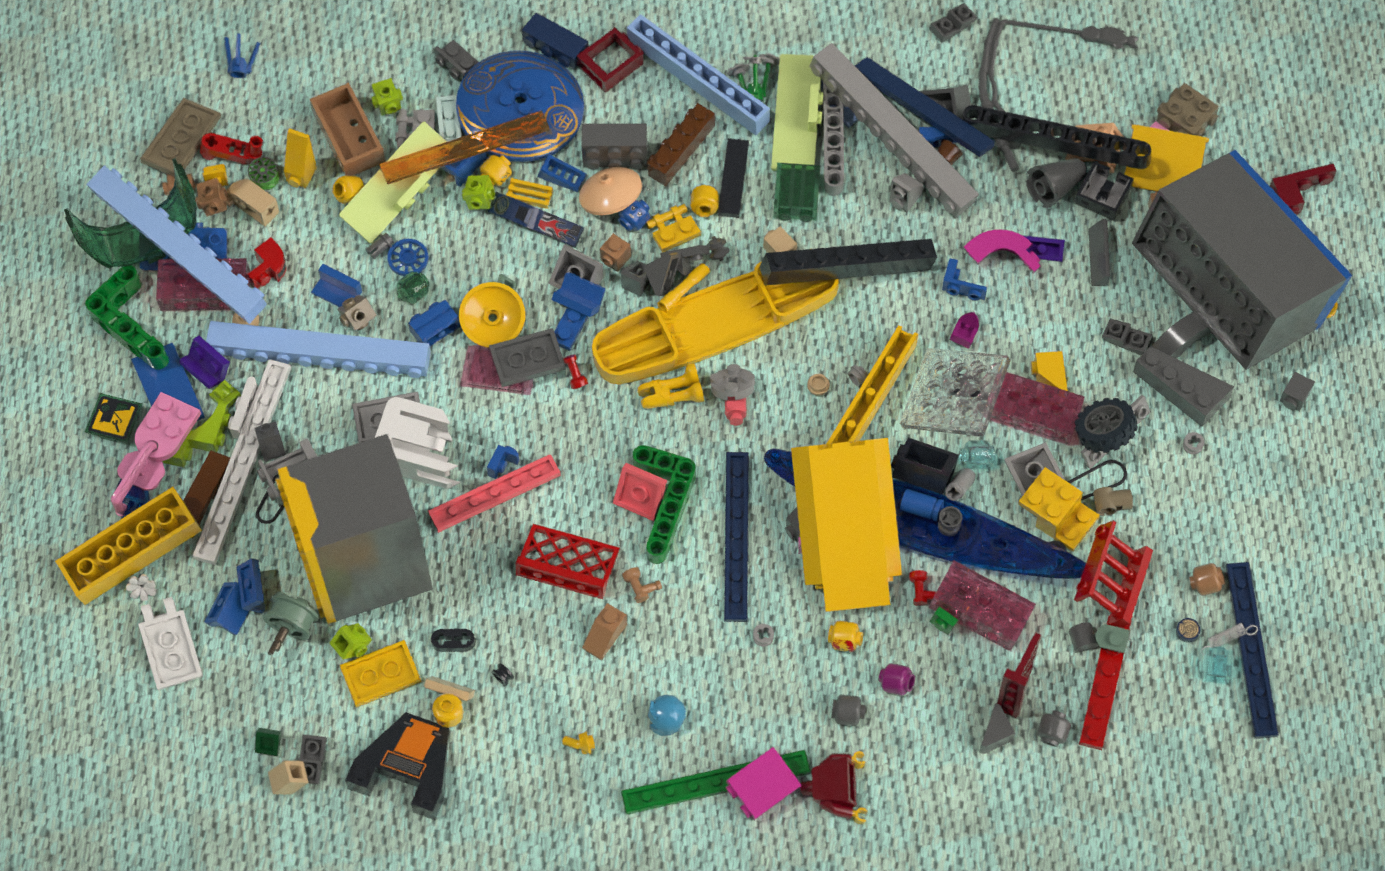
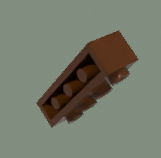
(681, 144)

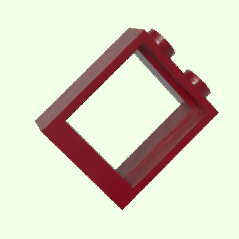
(598, 75)

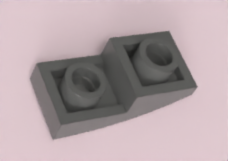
(953, 23)
(1123, 336)
(313, 755)

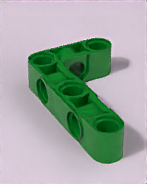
(104, 307)

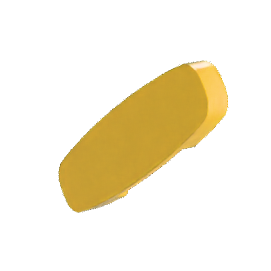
(703, 325)

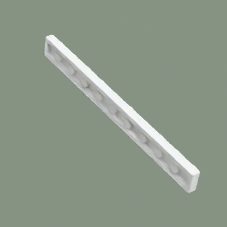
(241, 463)

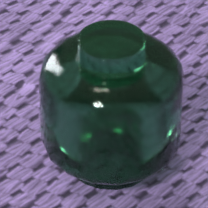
(412, 287)

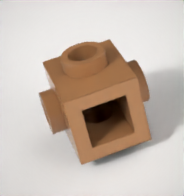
(211, 197)

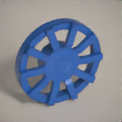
(407, 256)

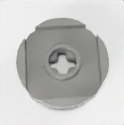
(732, 383)

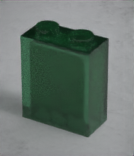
(796, 191)

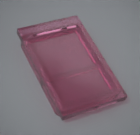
(481, 373)

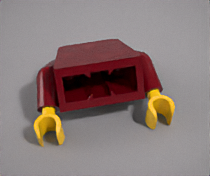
(835, 785)

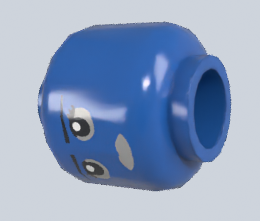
(634, 216)

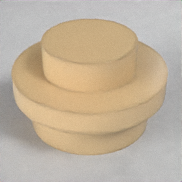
(818, 384)

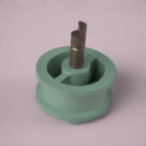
(289, 618)

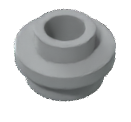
(857, 375)

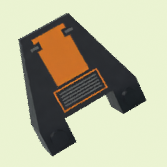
(410, 752)

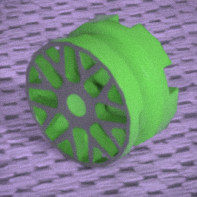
(264, 173)

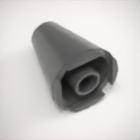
(1054, 180)

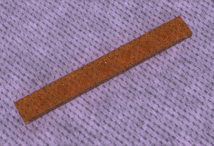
(464, 147)

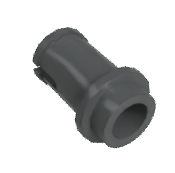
(380, 245)

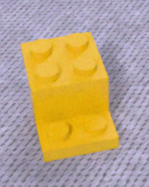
(1058, 509)

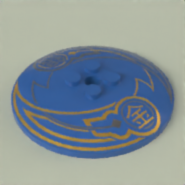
(489, 97)

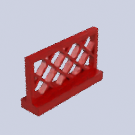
(562, 575)

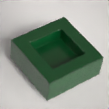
(267, 741)

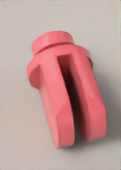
(735, 410)

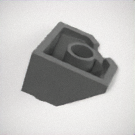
(952, 98)

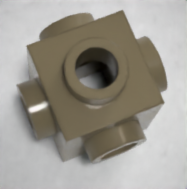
(356, 312)

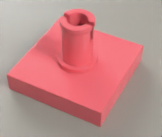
(639, 491)

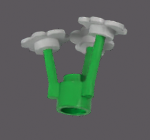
(755, 88)

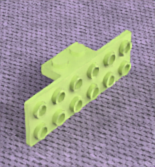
(796, 111)
(380, 203)

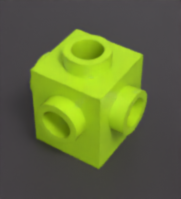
(386, 96)
(478, 192)
(351, 641)

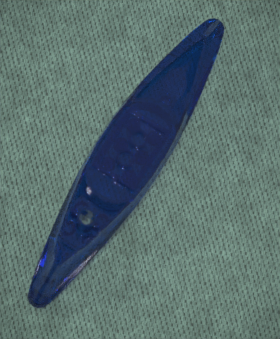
(974, 542)

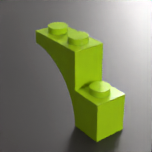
(205, 437)

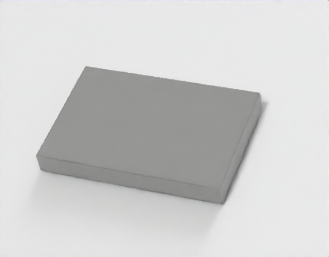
(369, 414)

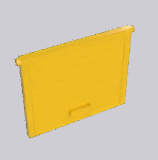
(1171, 157)

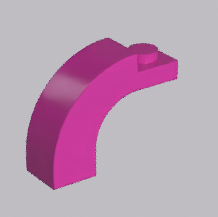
(1001, 239)

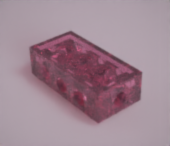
(182, 292)
(1041, 419)
(996, 601)

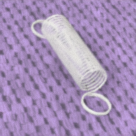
(1224, 633)

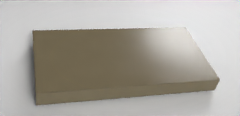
(180, 136)

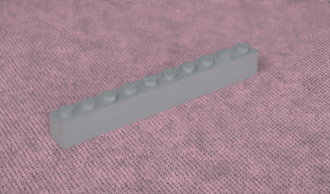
(893, 130)

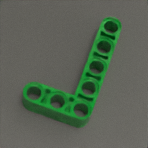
(671, 500)

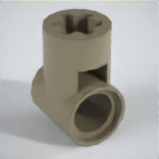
(1110, 501)

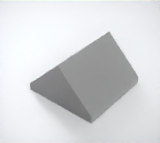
(578, 264)
(1029, 464)

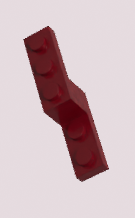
(1289, 185)

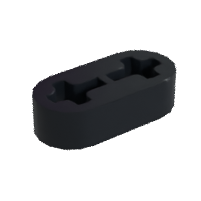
(453, 634)

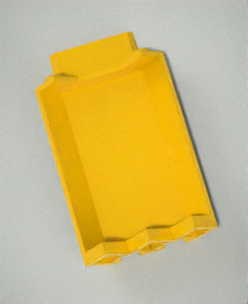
(847, 521)

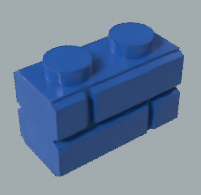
(434, 323)

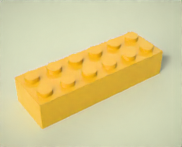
(128, 546)

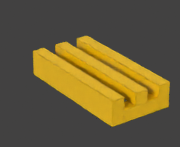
(532, 186)

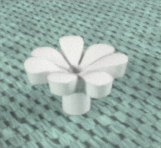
(141, 587)

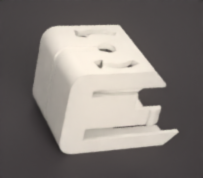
(413, 433)

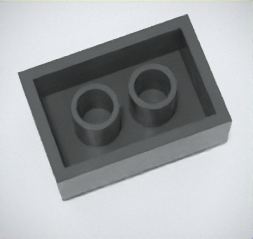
(614, 145)

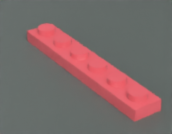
(494, 493)

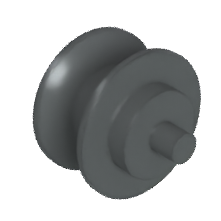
(717, 247)

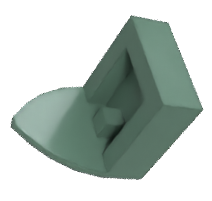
(1112, 638)

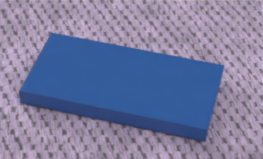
(169, 380)

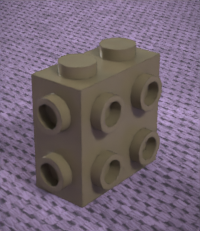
(1187, 111)

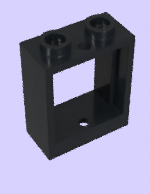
(919, 473)

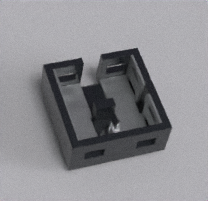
(1102, 194)

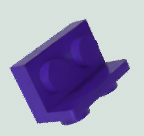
(205, 363)

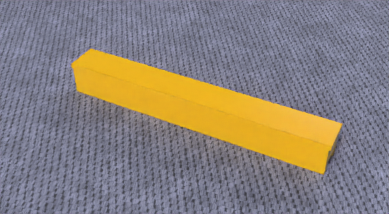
(875, 387)

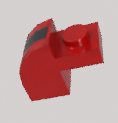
(271, 264)

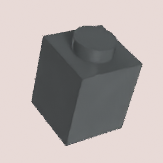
(1296, 391)

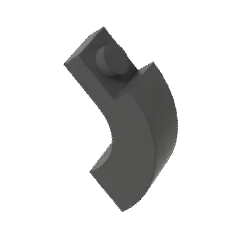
(1182, 335)

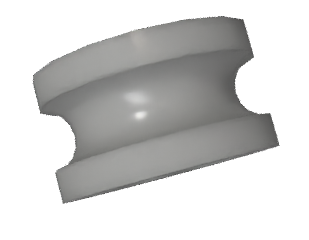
(1198, 438)
(760, 629)

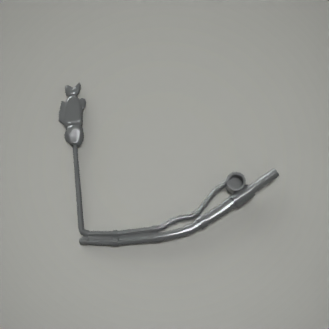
(1106, 35)

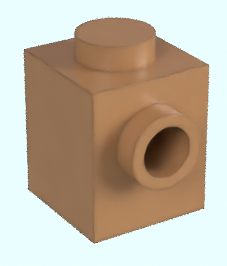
(615, 252)

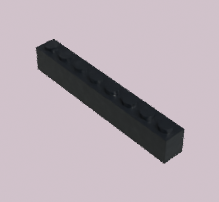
(848, 261)

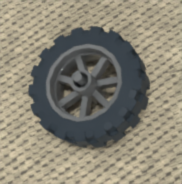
(1102, 416)

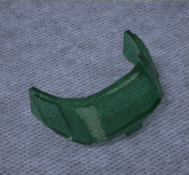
(123, 243)

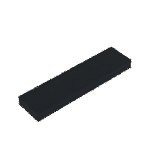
(733, 178)

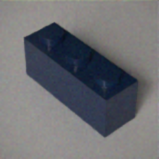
(553, 40)

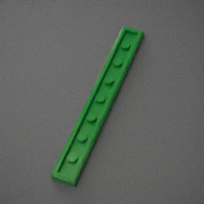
(697, 785)

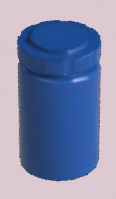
(921, 505)

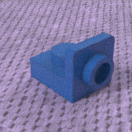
(499, 460)

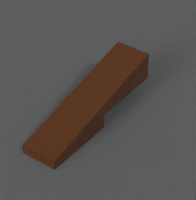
(206, 484)

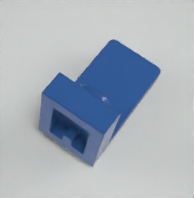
(954, 286)

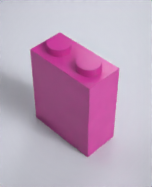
(762, 784)

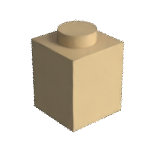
(778, 241)
(288, 777)

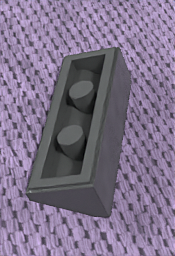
(1099, 254)

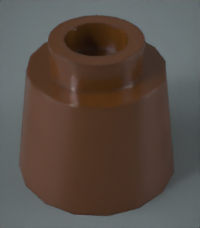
(950, 151)

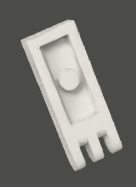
(242, 407)

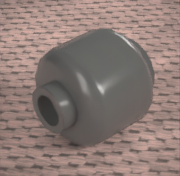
(848, 710)
(1054, 728)

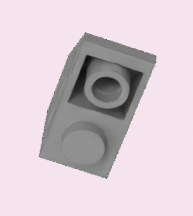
(905, 192)

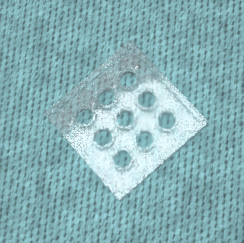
(955, 421)

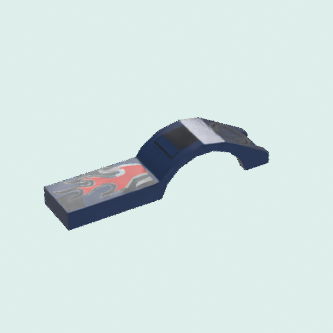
(536, 219)

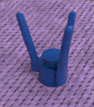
(238, 66)

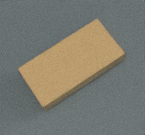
(443, 686)

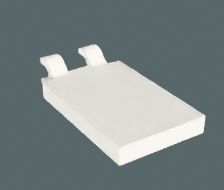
(169, 646)

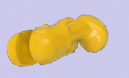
(661, 390)

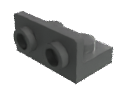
(455, 59)

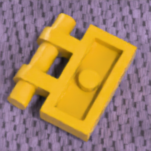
(676, 233)

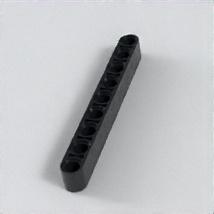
(1066, 133)

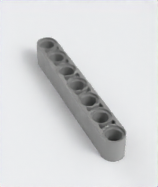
(831, 135)

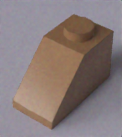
(605, 631)

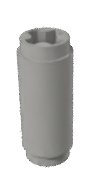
(960, 484)

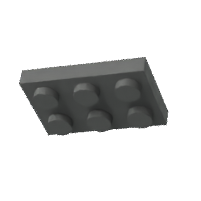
(527, 357)

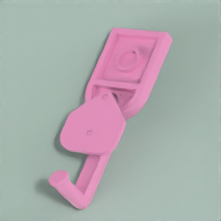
(164, 425)

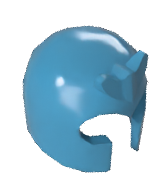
(666, 715)

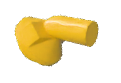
(584, 743)

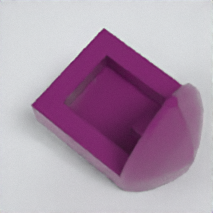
(965, 329)

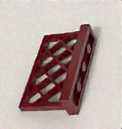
(1015, 682)

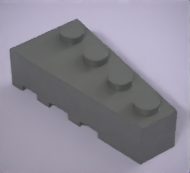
(1183, 385)

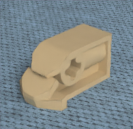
(253, 201)

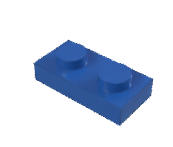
(569, 328)

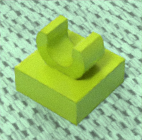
(225, 394)

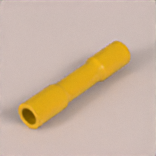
(692, 279)

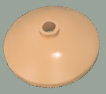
(610, 191)

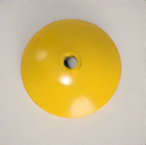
(487, 300)

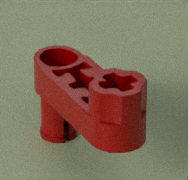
(216, 145)

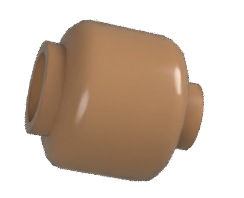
(1207, 579)

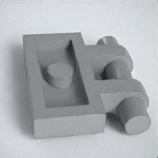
(403, 120)

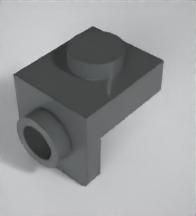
(270, 441)

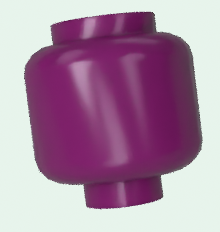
(896, 679)

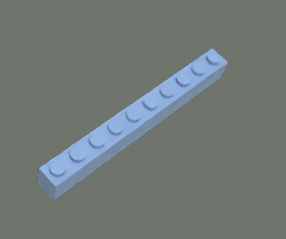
(177, 244)
(320, 349)

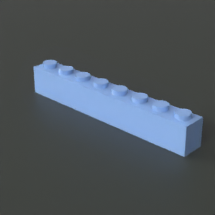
(699, 75)

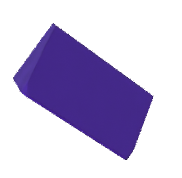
(1047, 248)

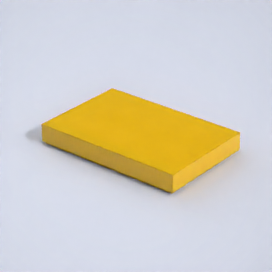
(380, 673)

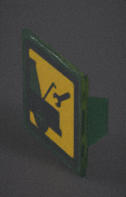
(113, 418)

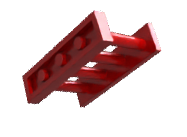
(1132, 575)

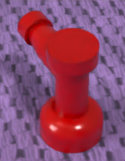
(578, 379)
(918, 577)

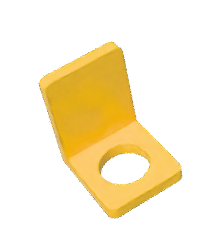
(216, 171)

